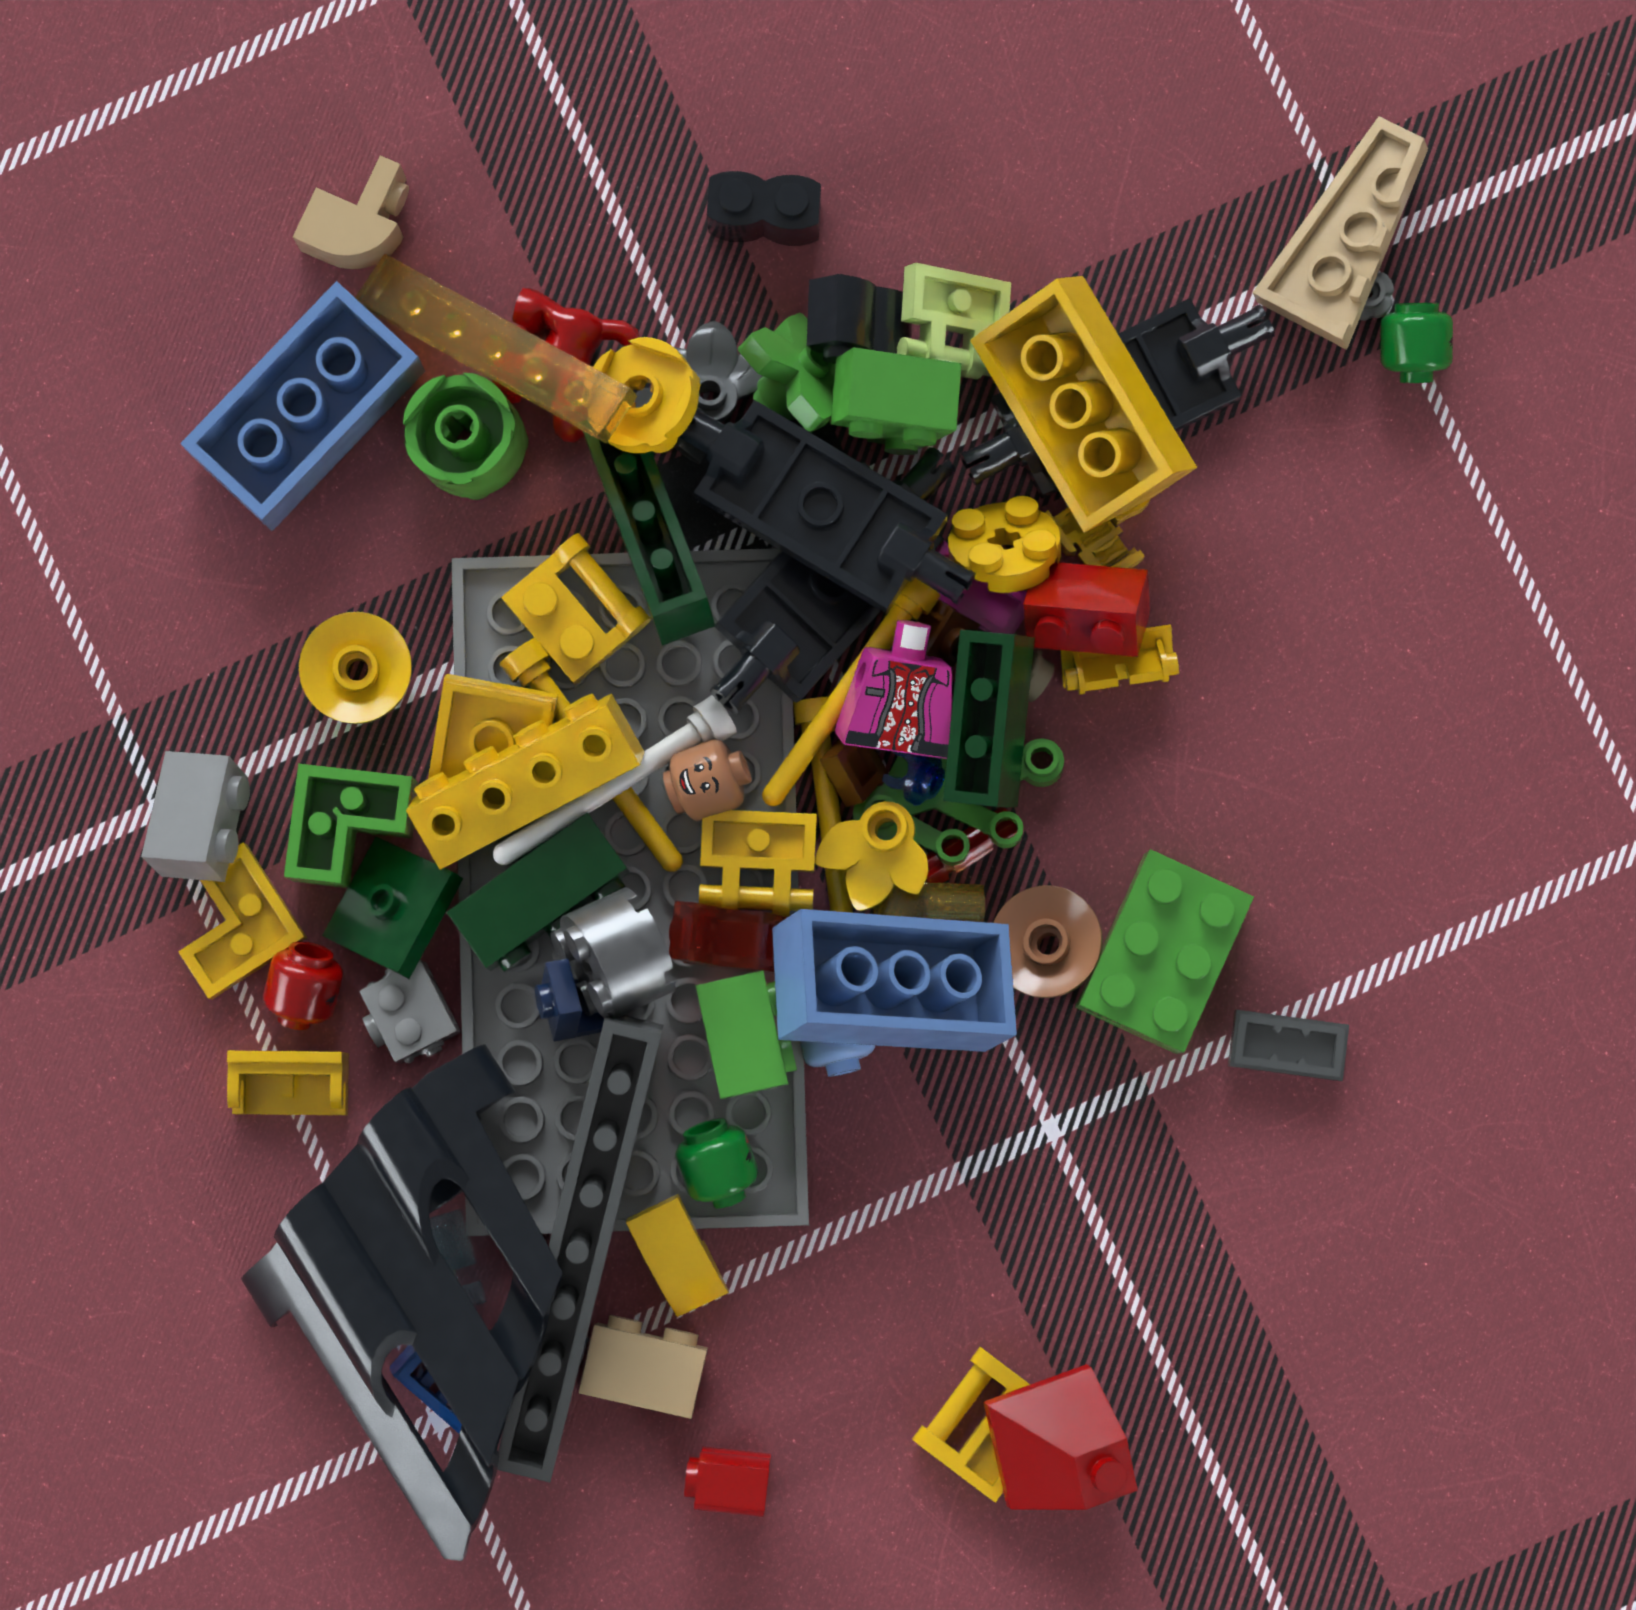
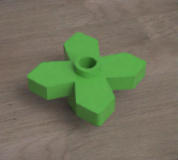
(793, 376)

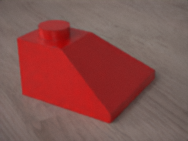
(1059, 1444)

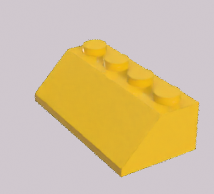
(1082, 402)

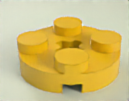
(673, 400)
(1018, 522)

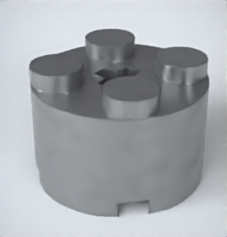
(614, 955)

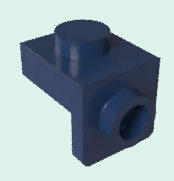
(560, 1003)

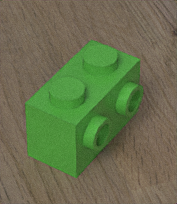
(744, 1034)

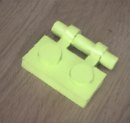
(954, 303)

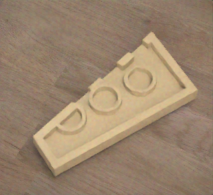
(1340, 245)

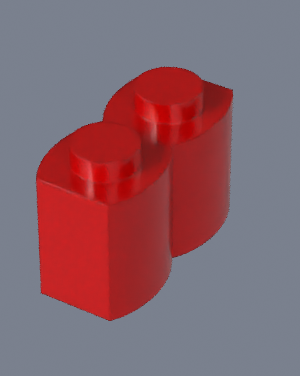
(728, 1481)

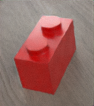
(1089, 609)

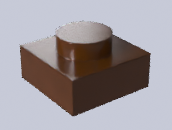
(853, 771)

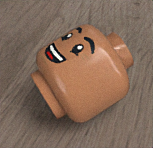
(706, 779)

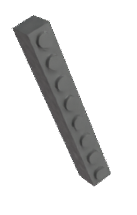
(582, 1239)

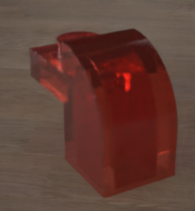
(723, 937)

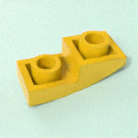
(677, 1255)

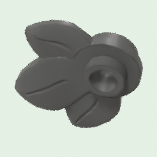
(720, 369)

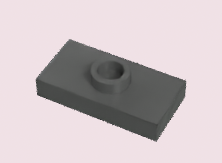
(1288, 1045)

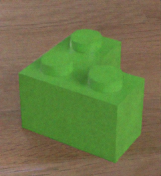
(895, 398)
(332, 809)

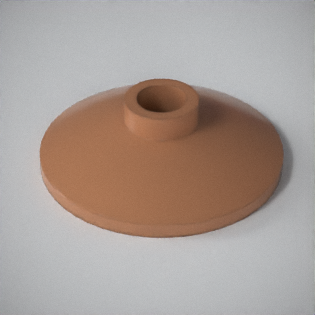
(1045, 913)

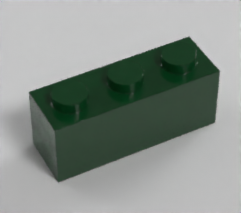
(988, 718)
(537, 892)

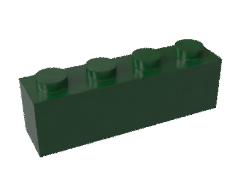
(653, 541)

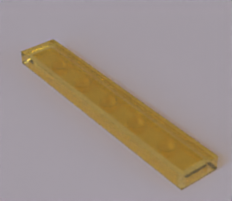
(496, 348)

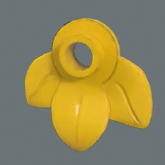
(871, 863)

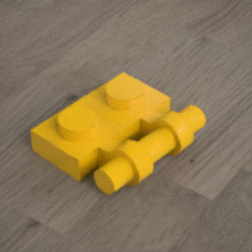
(758, 842)

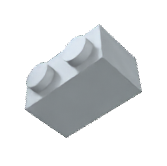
(196, 816)

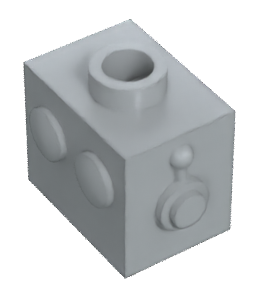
(408, 1014)

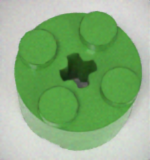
(479, 407)

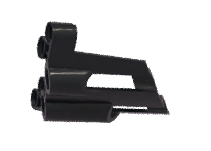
(368, 1277)

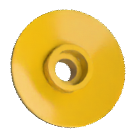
(331, 652)

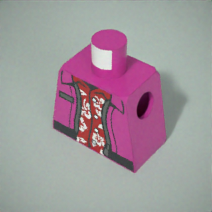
(899, 697)

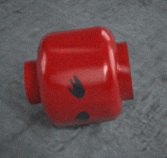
(302, 985)

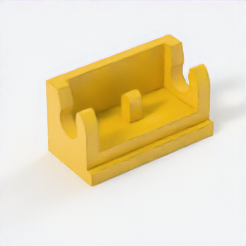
(288, 1082)

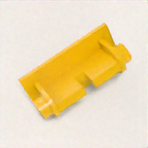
(1099, 671)

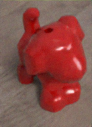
(569, 330)

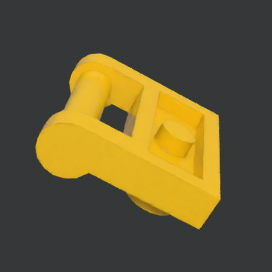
(562, 622)
(977, 1457)

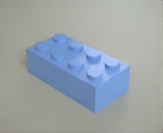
(304, 406)
(893, 981)

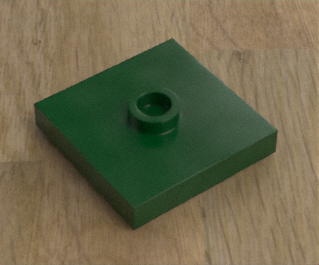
(392, 907)

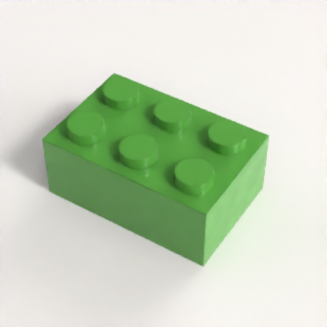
(1164, 952)

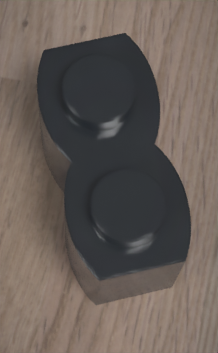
(780, 209)
(851, 314)

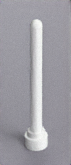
(706, 723)

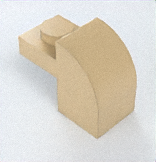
(351, 233)

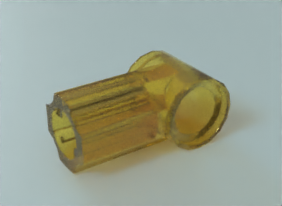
(937, 901)

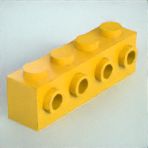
(525, 780)

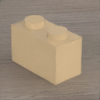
(644, 1367)

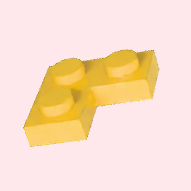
(254, 927)

